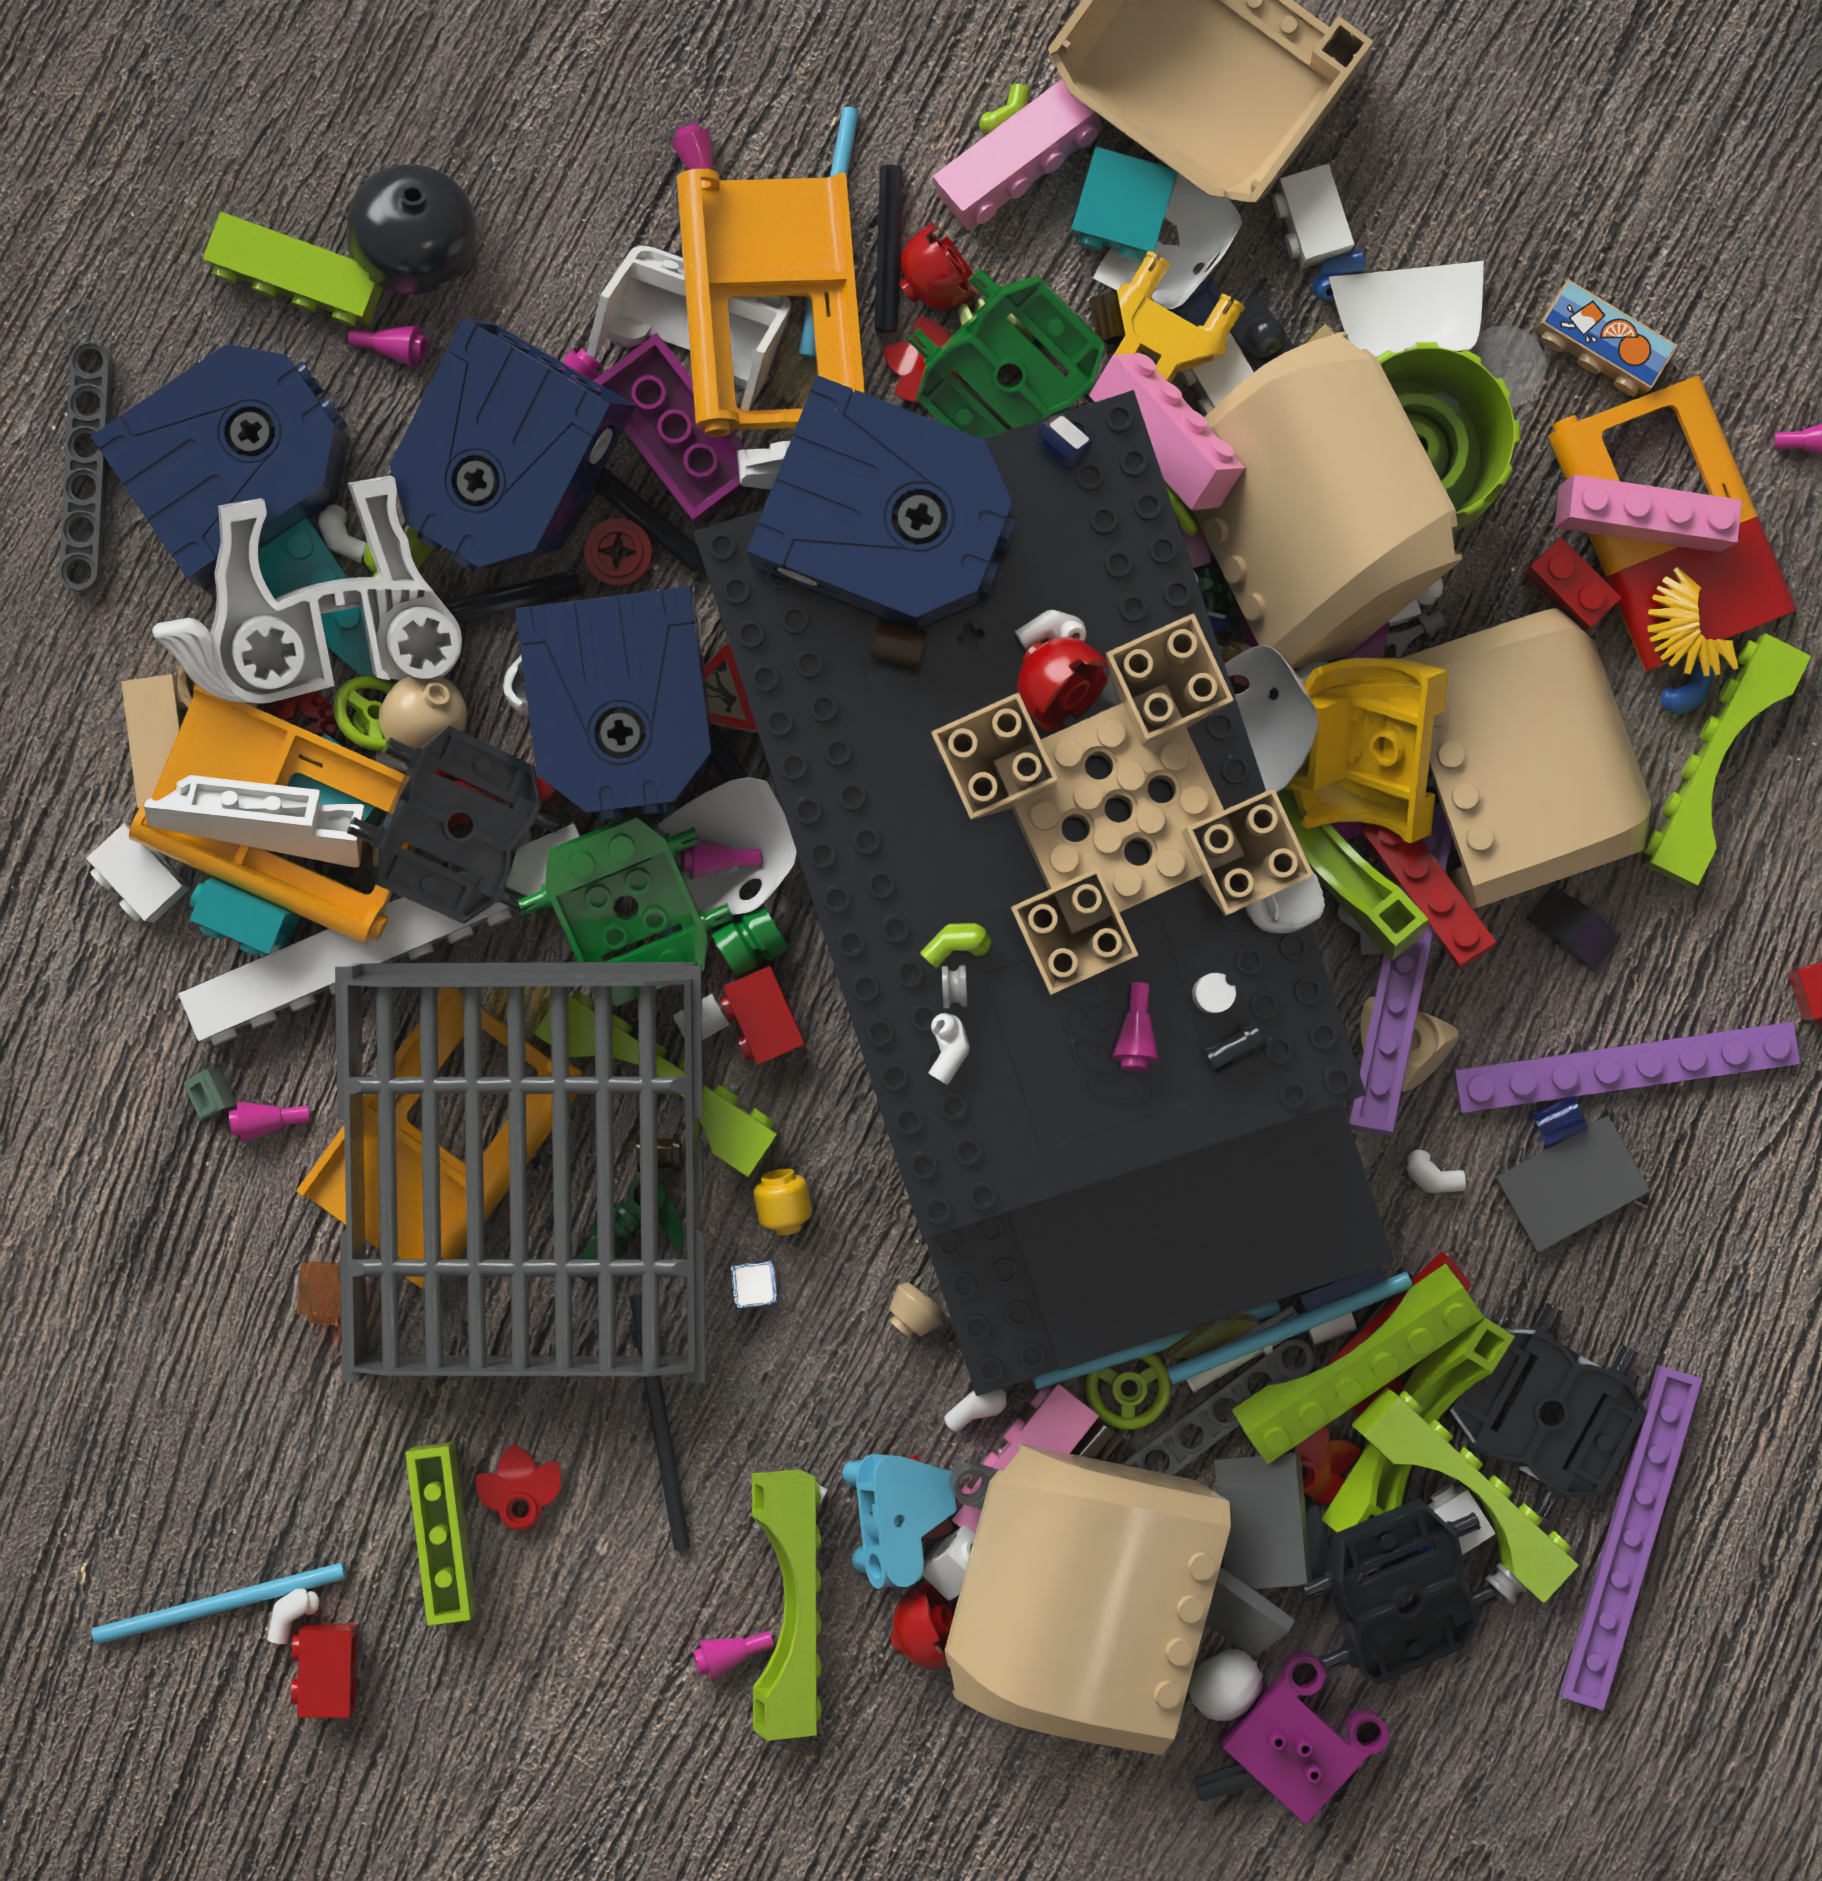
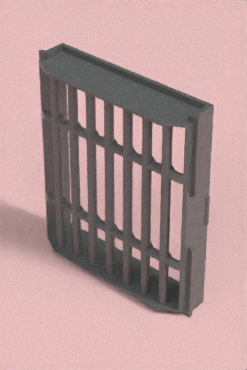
(350, 1091)

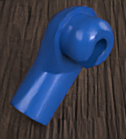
(1336, 266)
(1690, 695)

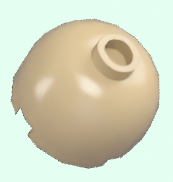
(420, 709)

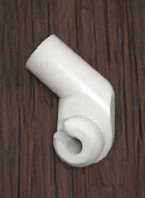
(1050, 626)

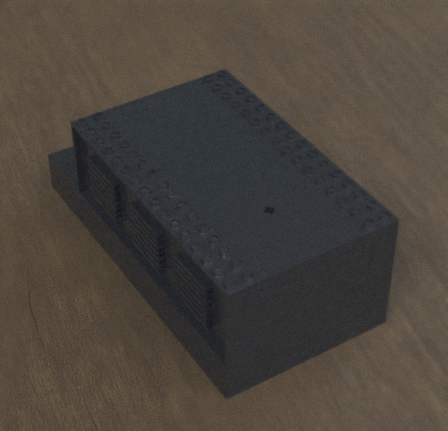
(1048, 1181)

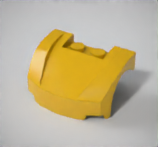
(1371, 745)

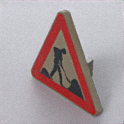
(726, 692)

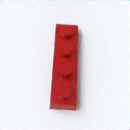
(1433, 893)

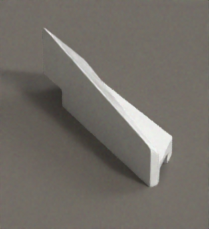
(260, 817)

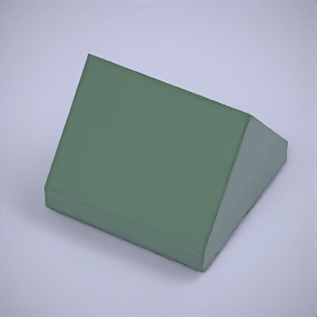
(209, 1093)

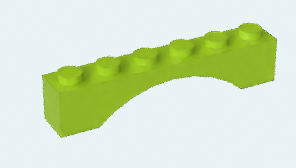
(1687, 837)
(1361, 890)
(732, 1133)
(1421, 1324)
(1437, 1381)
(1524, 1549)
(786, 1691)

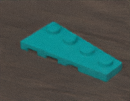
(301, 560)

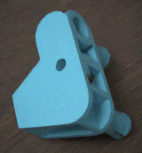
(906, 1504)

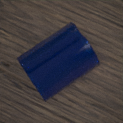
(1560, 1121)

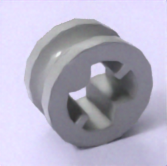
(954, 986)
(1506, 1583)

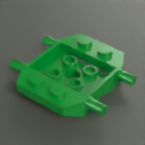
(992, 341)
(619, 861)

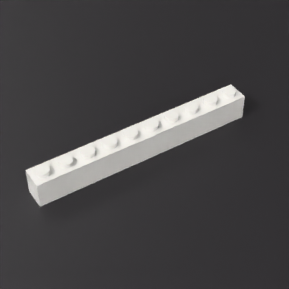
(308, 966)

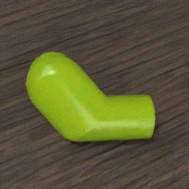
(1017, 100)
(956, 937)

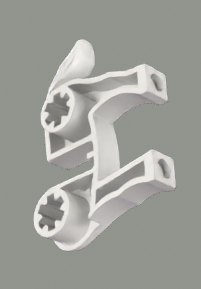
(278, 646)

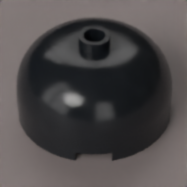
(411, 228)

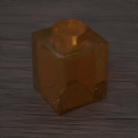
(320, 1292)

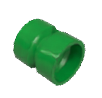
(750, 941)

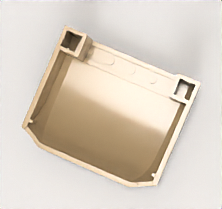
(1211, 83)
(1333, 505)
(1532, 758)
(1087, 1598)

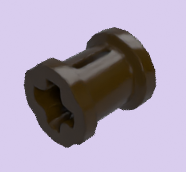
(668, 1152)

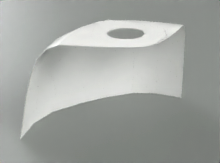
(1204, 231)
(1411, 306)
(1279, 728)
(743, 817)

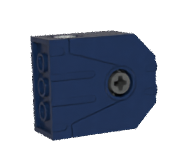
(504, 449)
(199, 450)
(850, 501)
(613, 665)

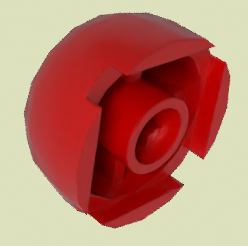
(935, 271)
(1060, 680)
(923, 1626)

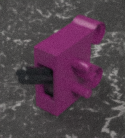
(1291, 1745)

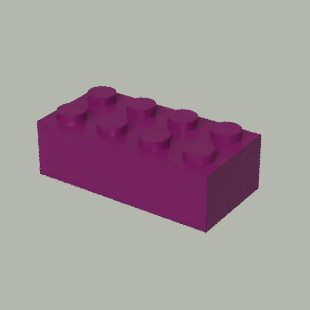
(691, 466)

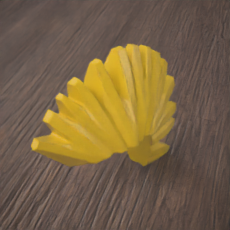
(1684, 628)

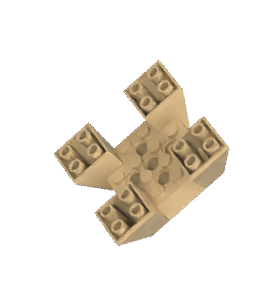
(1161, 690)

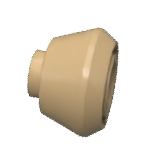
(914, 1311)

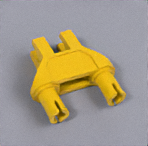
(1165, 335)

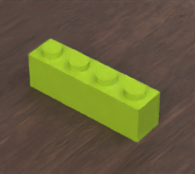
(291, 268)
(441, 1533)

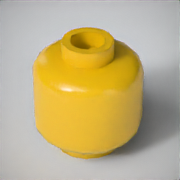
(782, 1201)

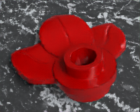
(908, 362)
(1324, 1463)
(519, 1481)

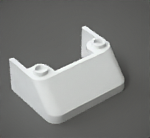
(650, 298)

